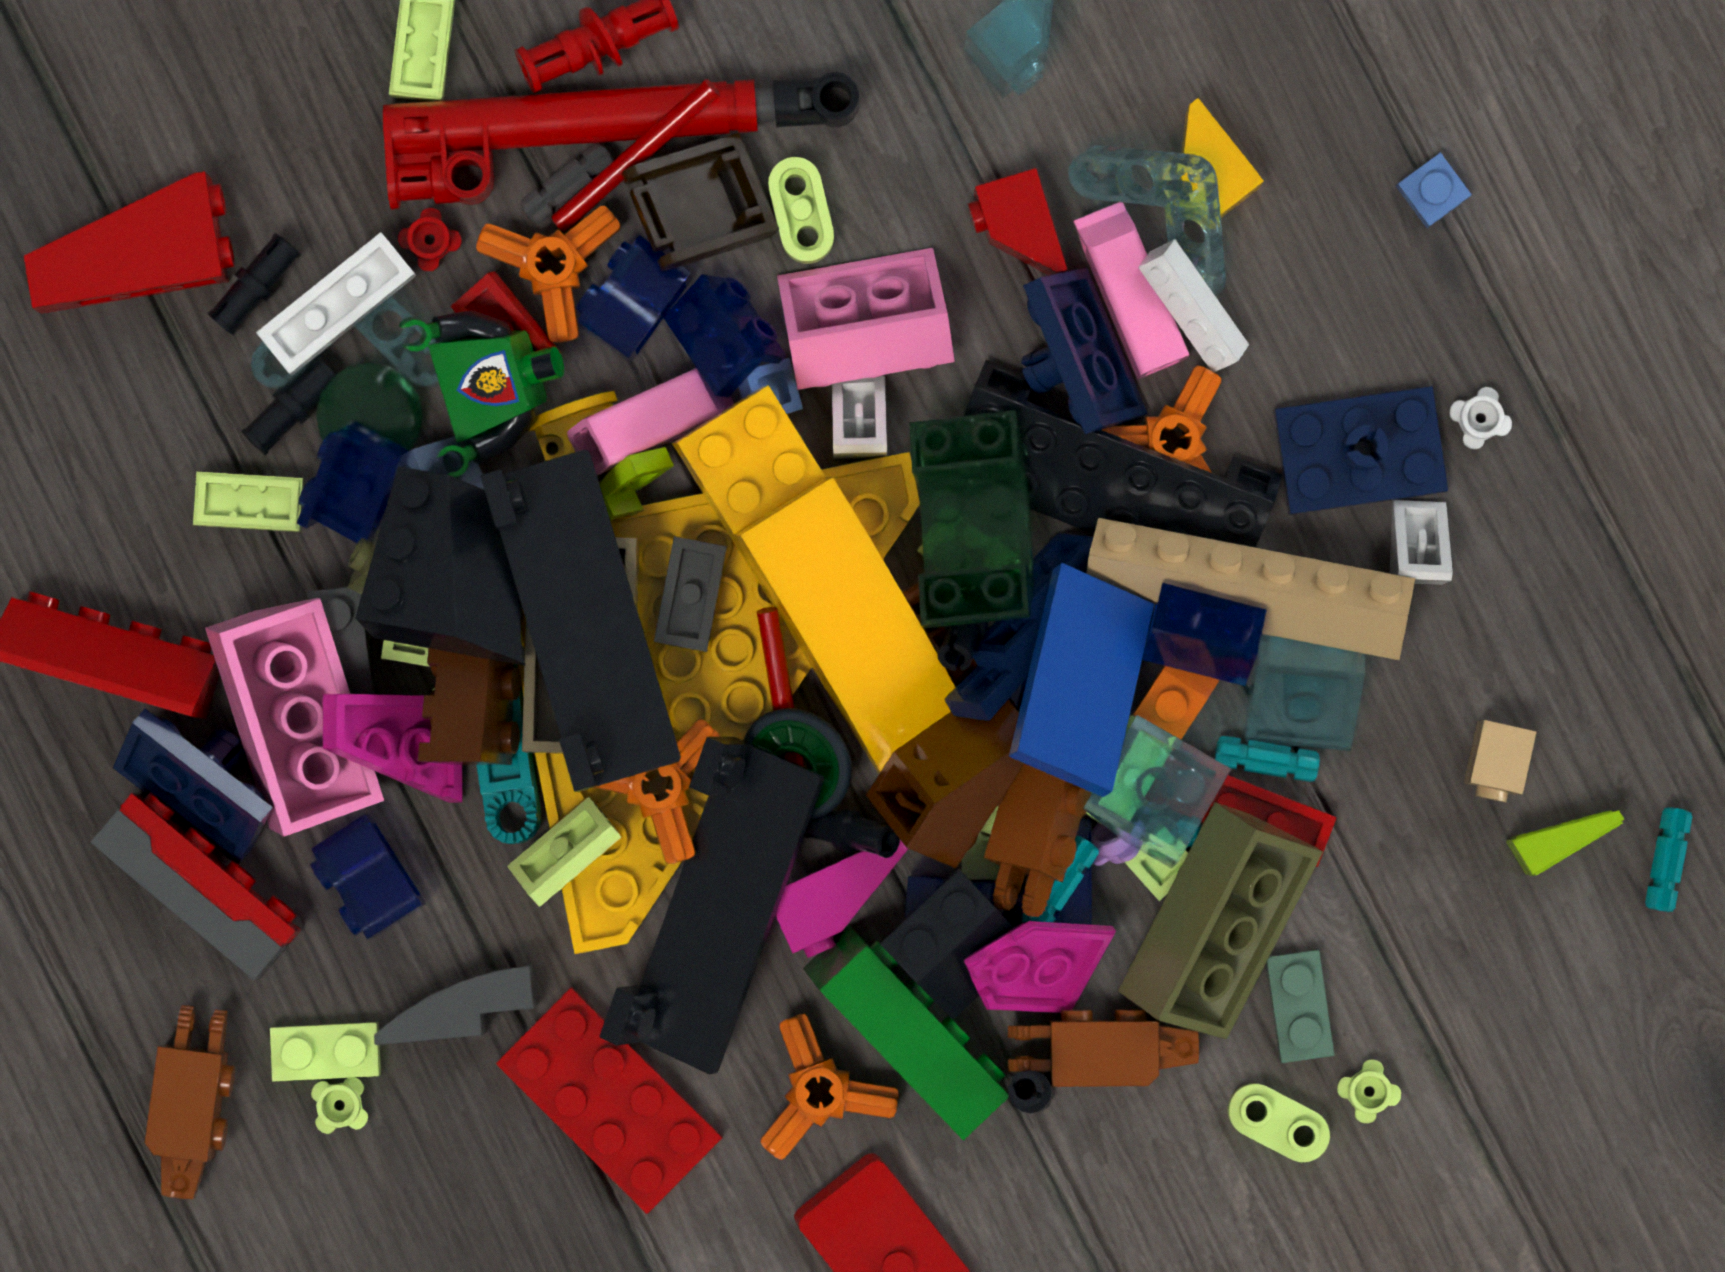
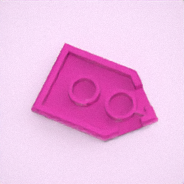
(1038, 965)

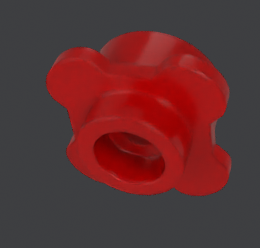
(429, 224)

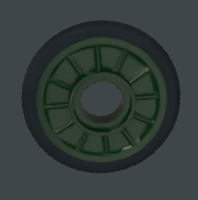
(815, 741)

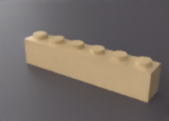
(1302, 595)

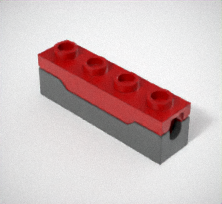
(196, 885)

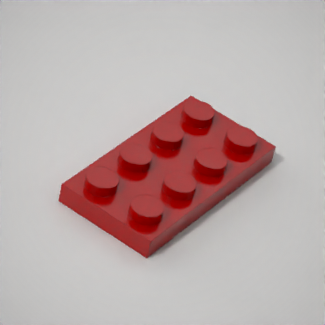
(609, 1101)

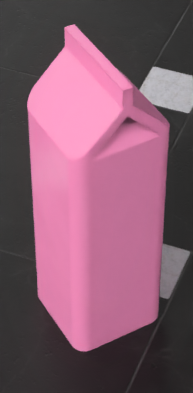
(1137, 311)
(647, 420)

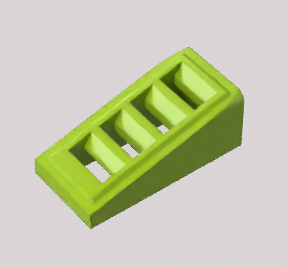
(1548, 846)

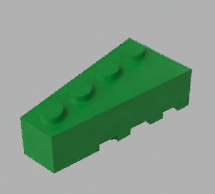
(907, 1033)

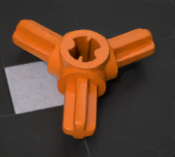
(554, 289)
(1185, 414)
(668, 814)
(847, 1094)

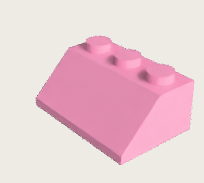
(866, 318)

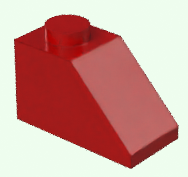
(1018, 220)

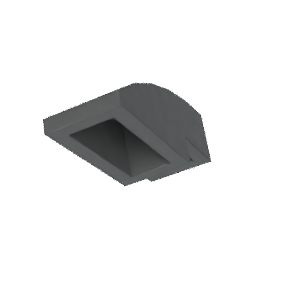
(461, 1007)

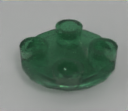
(374, 398)

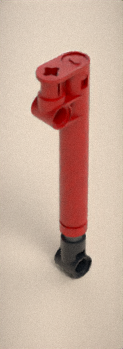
(437, 138)

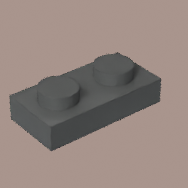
(690, 594)

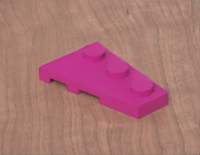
(385, 737)

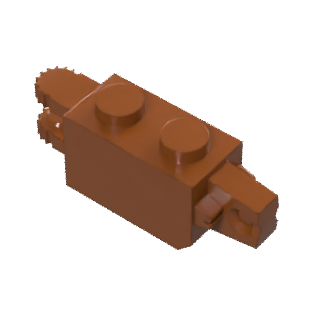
(1034, 837)
(1106, 1051)
(187, 1104)

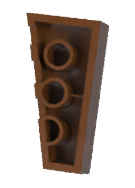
(470, 711)

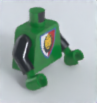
(486, 380)

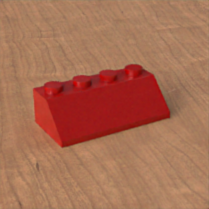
(108, 657)

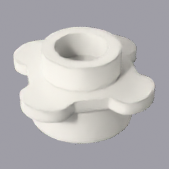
(1487, 404)

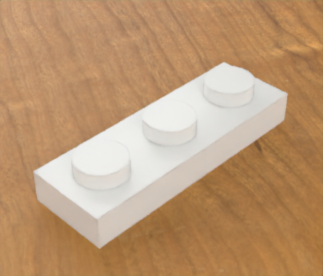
(336, 304)

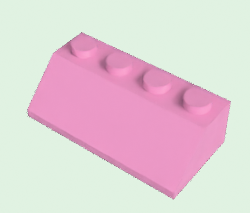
(275, 680)

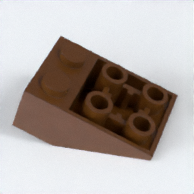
(948, 783)

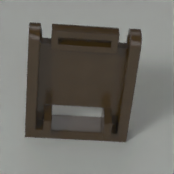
(688, 207)

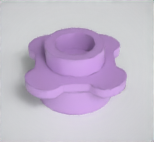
(1111, 846)

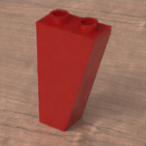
(138, 251)

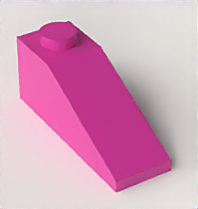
(829, 899)

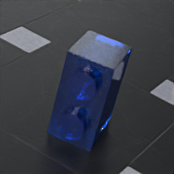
(1204, 634)

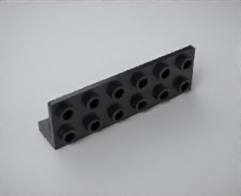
(1111, 478)
(582, 620)
(719, 905)

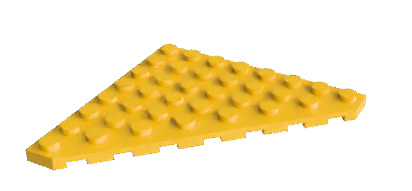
(719, 686)

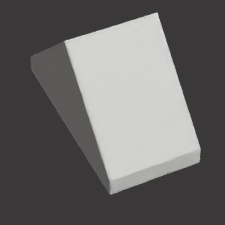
(859, 419)
(1420, 542)

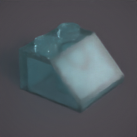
(1012, 44)
(1304, 694)
(1158, 792)

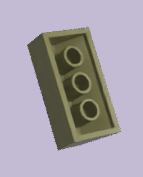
(1219, 922)

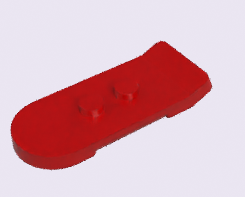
(873, 1225)

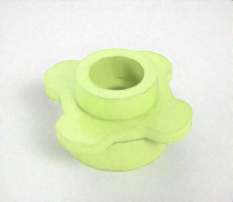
(1384, 1092)
(328, 1116)

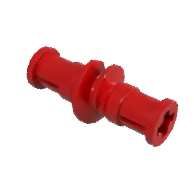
(594, 40)

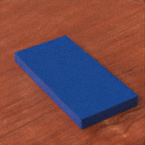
(1082, 680)

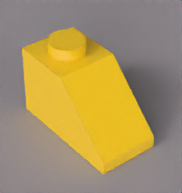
(1207, 139)

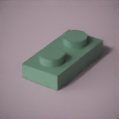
(1299, 1006)

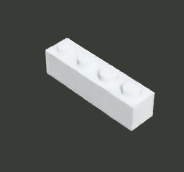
(1193, 306)

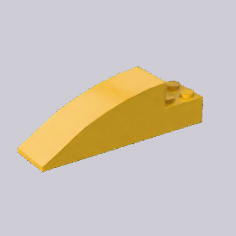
(819, 572)

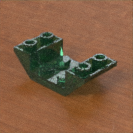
(973, 519)

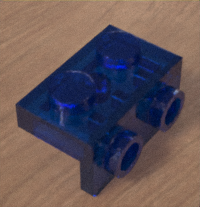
(722, 332)
(351, 482)

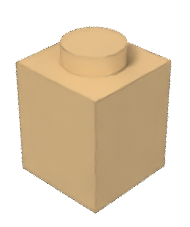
(1499, 760)

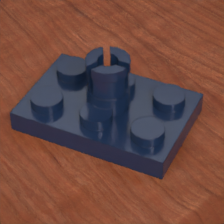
(1080, 352)
(1360, 450)
(195, 782)

